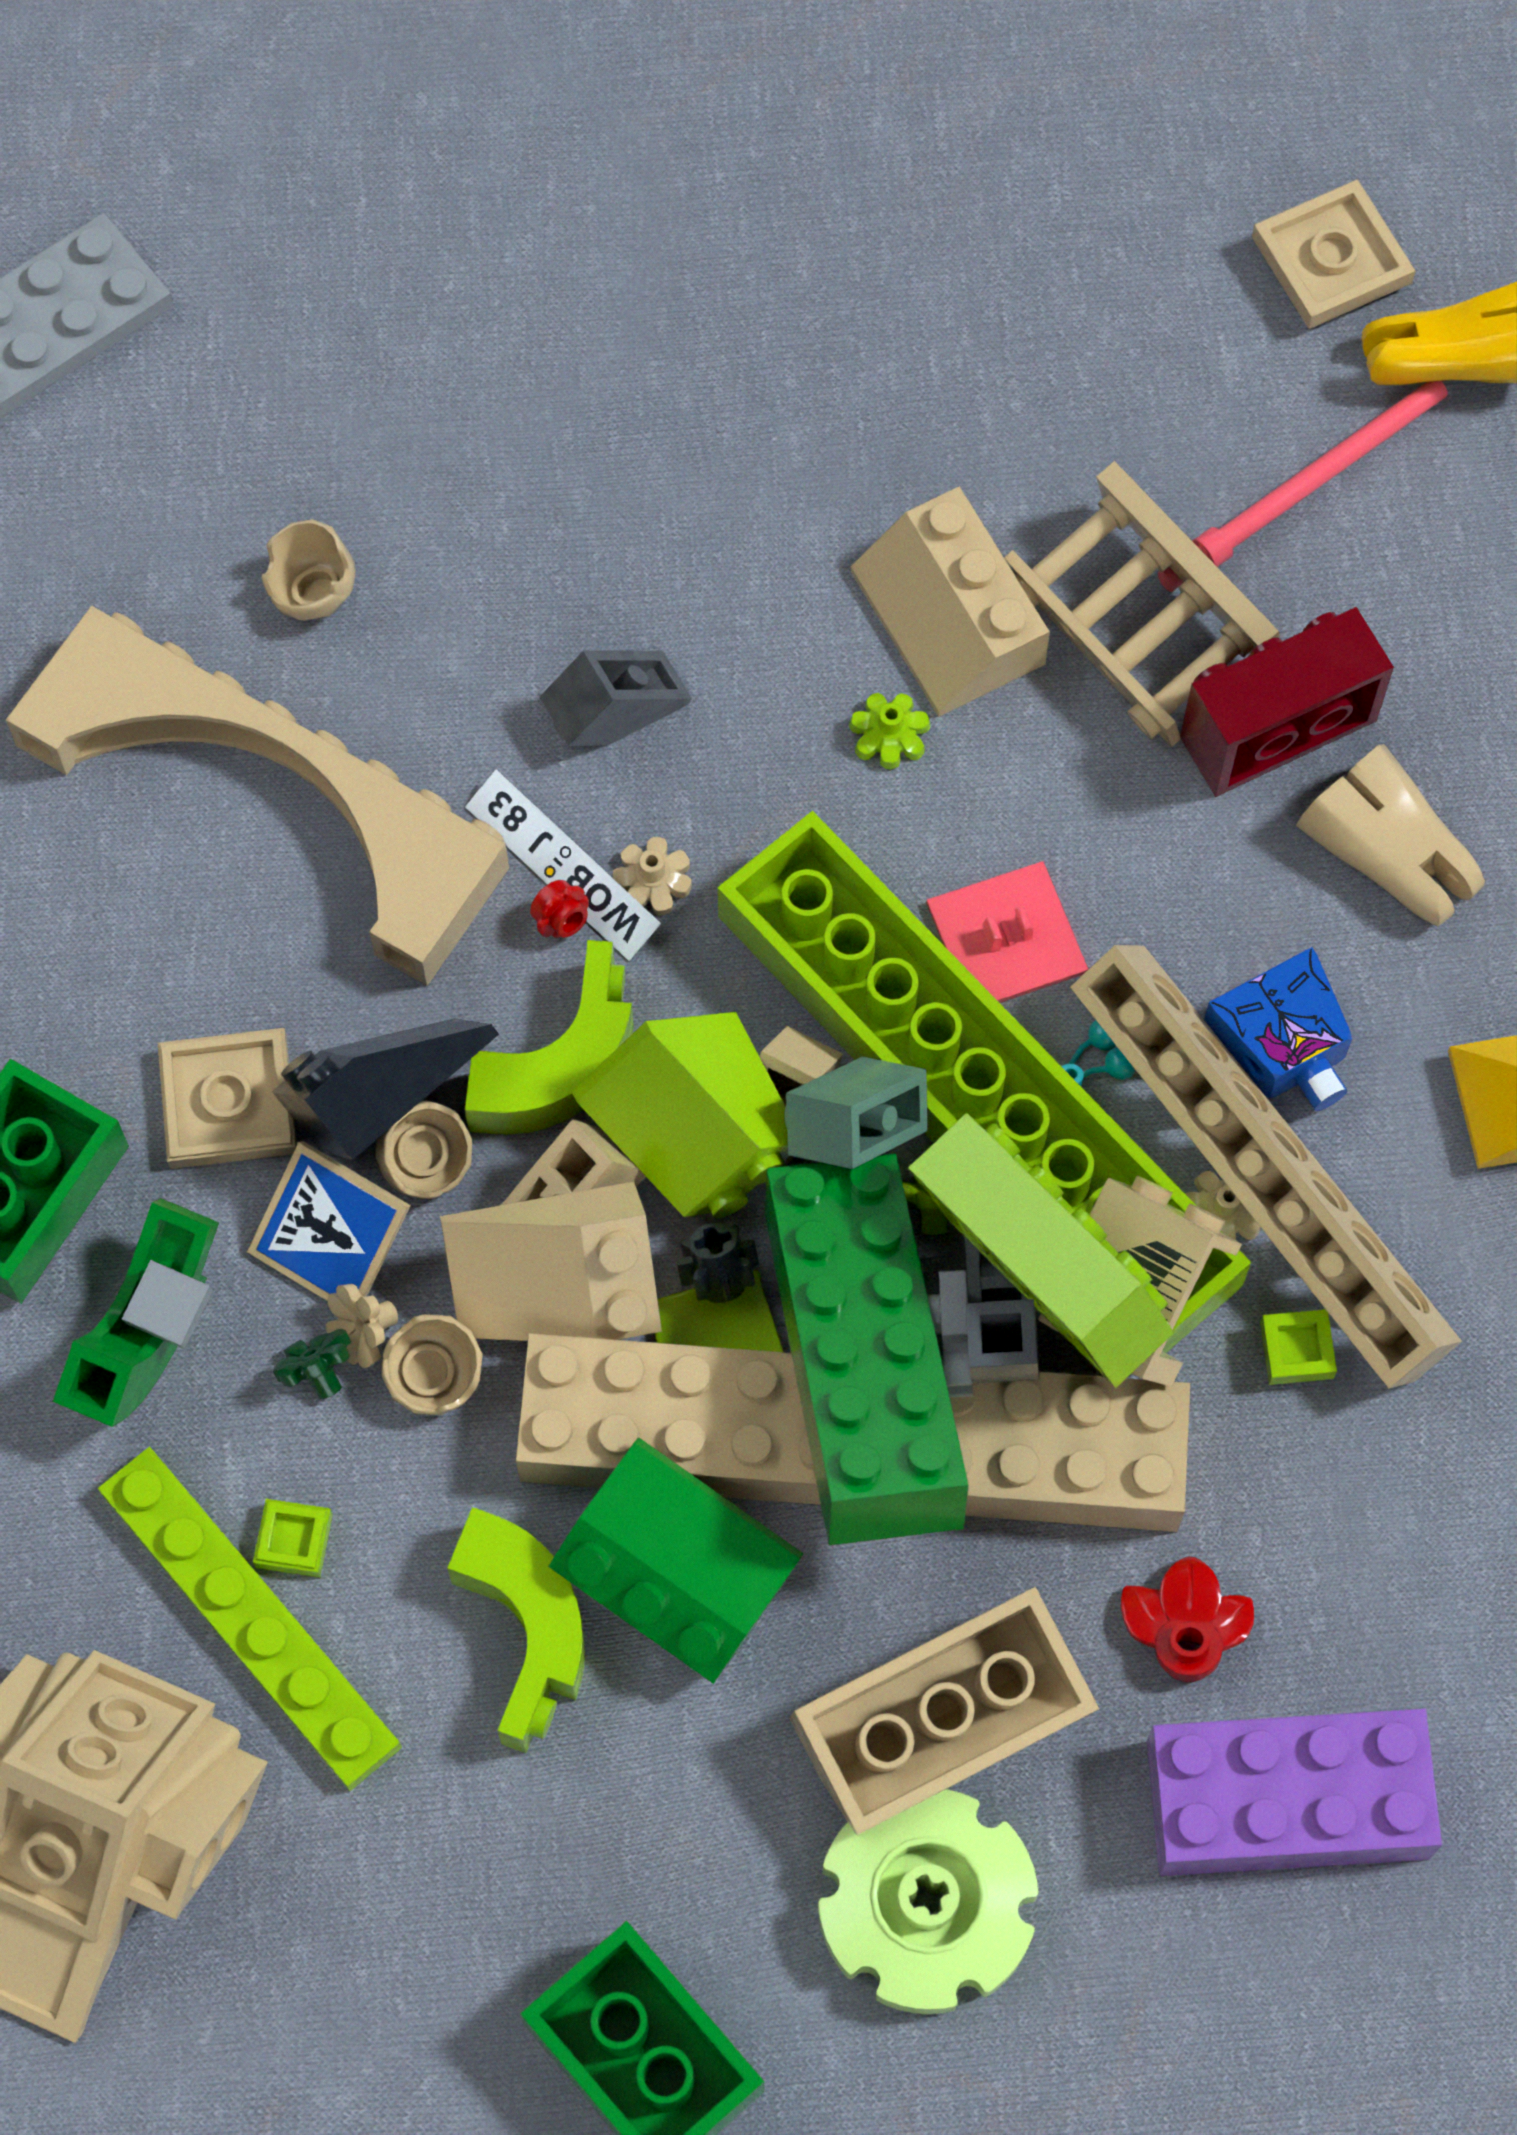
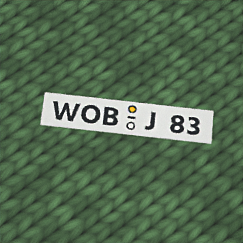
(557, 857)

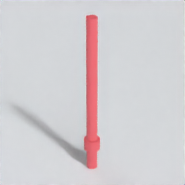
(1219, 543)

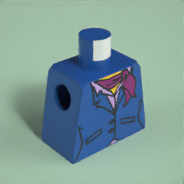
(1286, 1030)

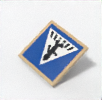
(327, 1225)

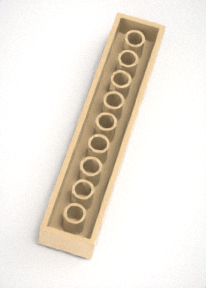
(737, 1423)

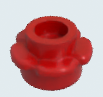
(560, 909)

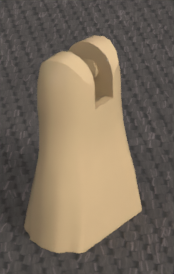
(1393, 837)

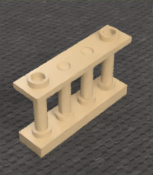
(1162, 547)

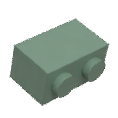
(856, 1112)

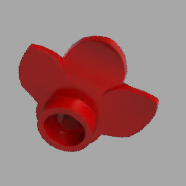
(1187, 1610)

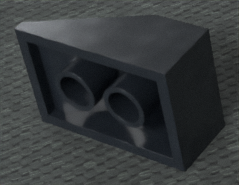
(364, 1087)

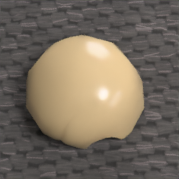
(308, 570)
(425, 1151)
(432, 1364)

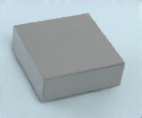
(167, 1304)

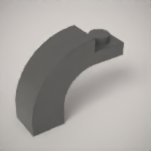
(998, 1325)

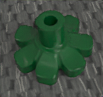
(315, 1362)

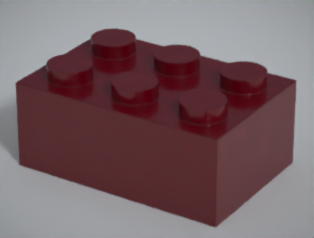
(1285, 700)

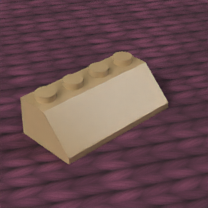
(943, 1711)

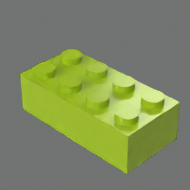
(1045, 1247)

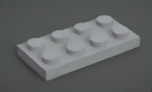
(71, 308)

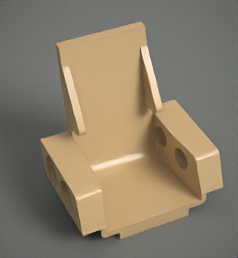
(105, 1804)

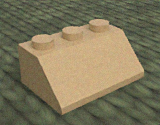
(951, 603)

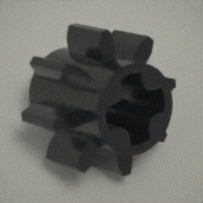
(717, 1262)

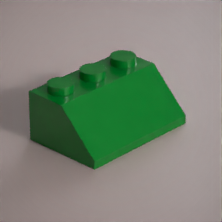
(675, 1560)

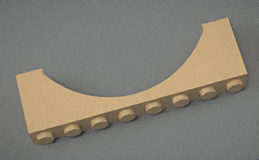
(124, 690)

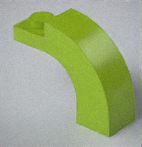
(535, 1088)
(513, 1570)

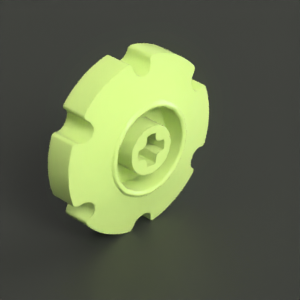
(920, 1955)

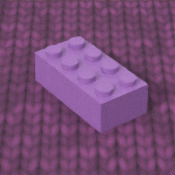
(1293, 1792)

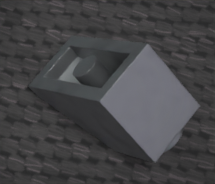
(612, 695)

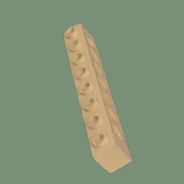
(1266, 1165)

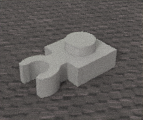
(950, 1320)

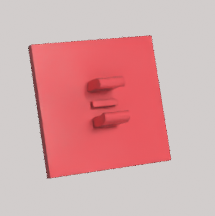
(1010, 932)

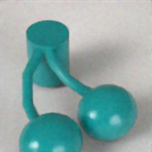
(1115, 1062)

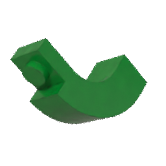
(119, 1364)

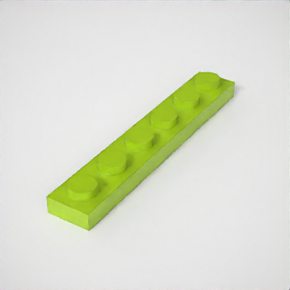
(250, 1619)

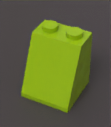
(691, 1110)

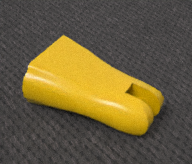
(1449, 343)

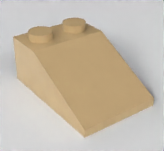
(554, 1267)

